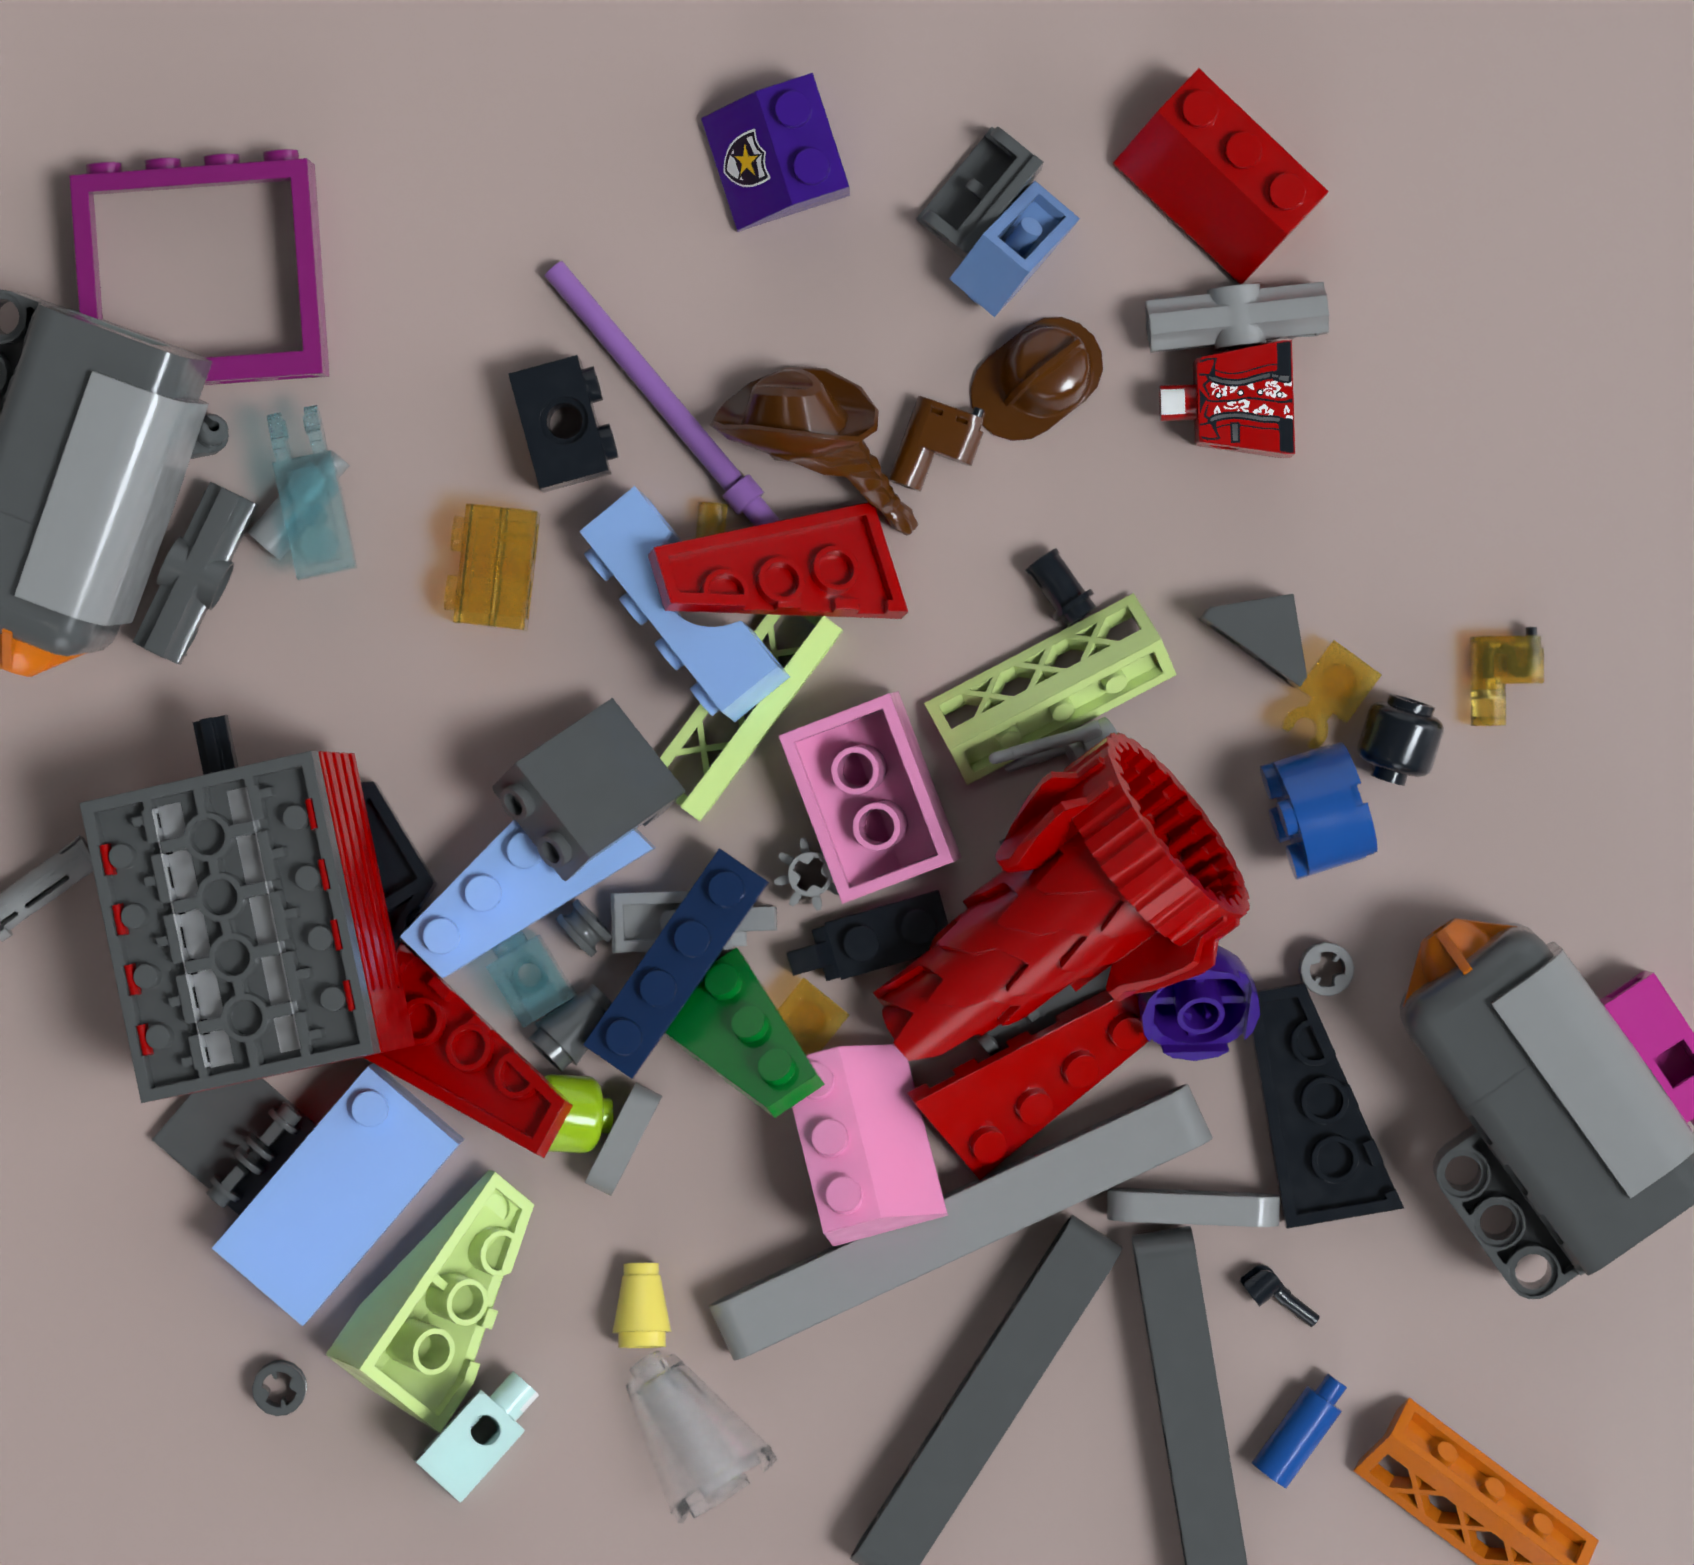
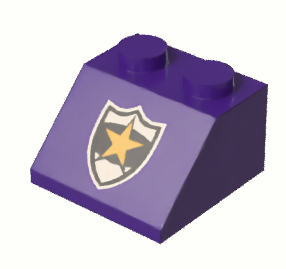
(776, 153)

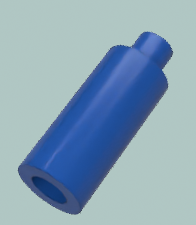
(1300, 1431)

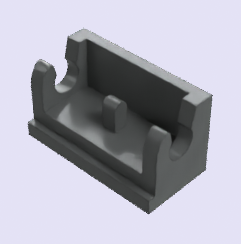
(980, 190)

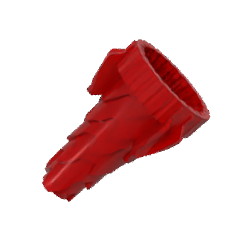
(1094, 875)

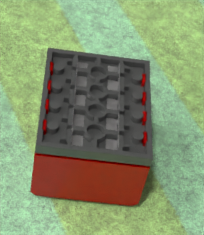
(246, 920)

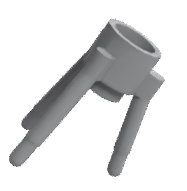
(1072, 743)

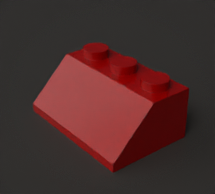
(1220, 177)

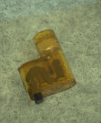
(1501, 662)

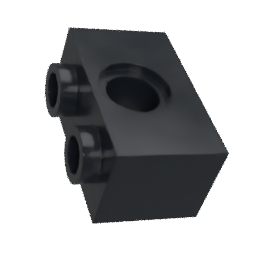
(538, 396)

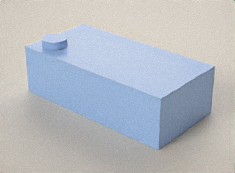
(338, 1193)

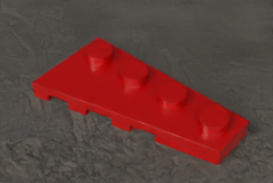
(795, 566)
(470, 1063)

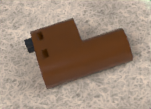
(932, 431)

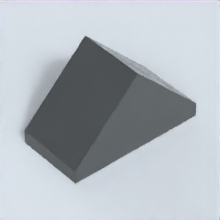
(1265, 631)

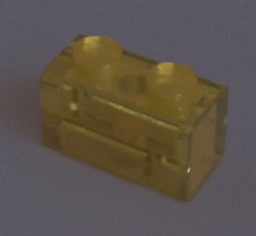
(494, 567)

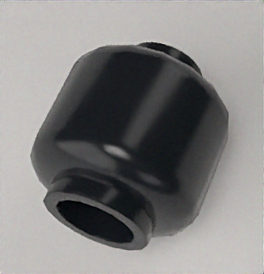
(1400, 739)

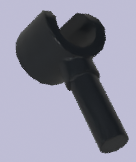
(1264, 1284)

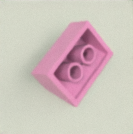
(870, 797)
(867, 1145)

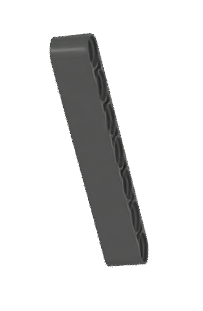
(989, 1397)
(1188, 1397)

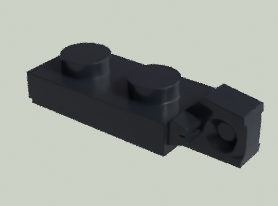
(872, 938)

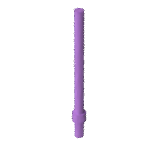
(742, 492)

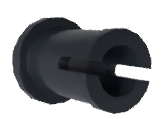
(1061, 588)

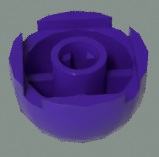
(1202, 1012)

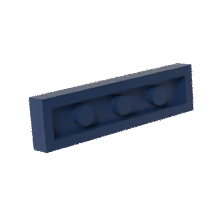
(676, 963)

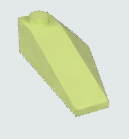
(428, 1317)

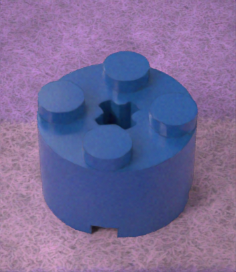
(1319, 809)

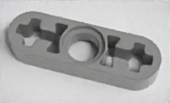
(1193, 1207)

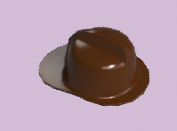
(1037, 378)

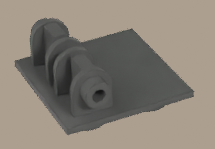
(234, 1139)

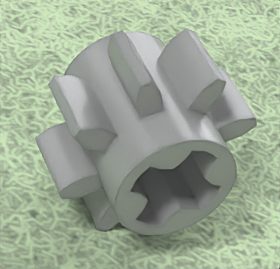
(794, 877)

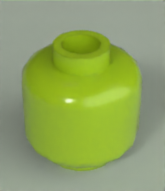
(588, 1116)

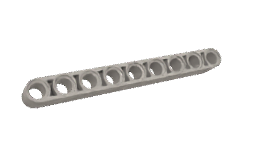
(975, 1218)

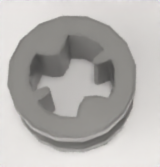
(1339, 981)

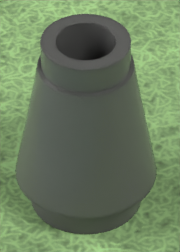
(566, 1029)

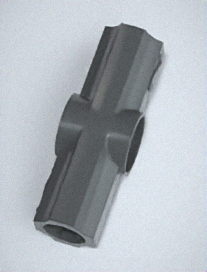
(195, 573)

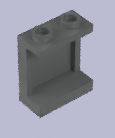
(587, 789)

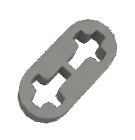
(623, 1139)

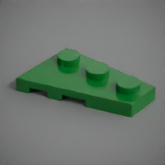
(744, 1037)

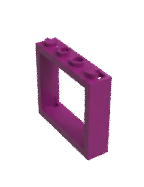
(219, 171)

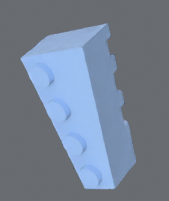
(505, 894)

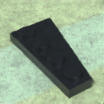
(1315, 1127)

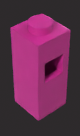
(1658, 1035)

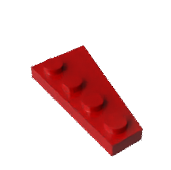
(1018, 1091)

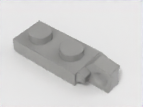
(643, 915)

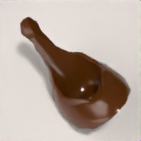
(818, 424)

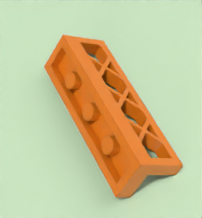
(1480, 1488)

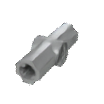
(1237, 317)

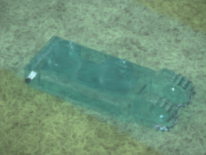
(311, 500)

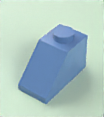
(1013, 248)

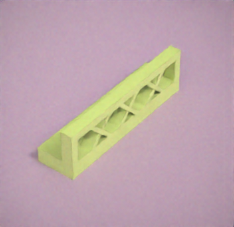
(1056, 696)
(757, 724)

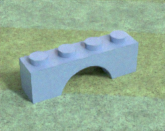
(728, 660)

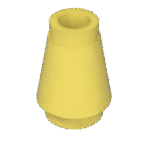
(641, 1308)

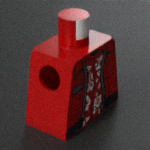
(1238, 400)

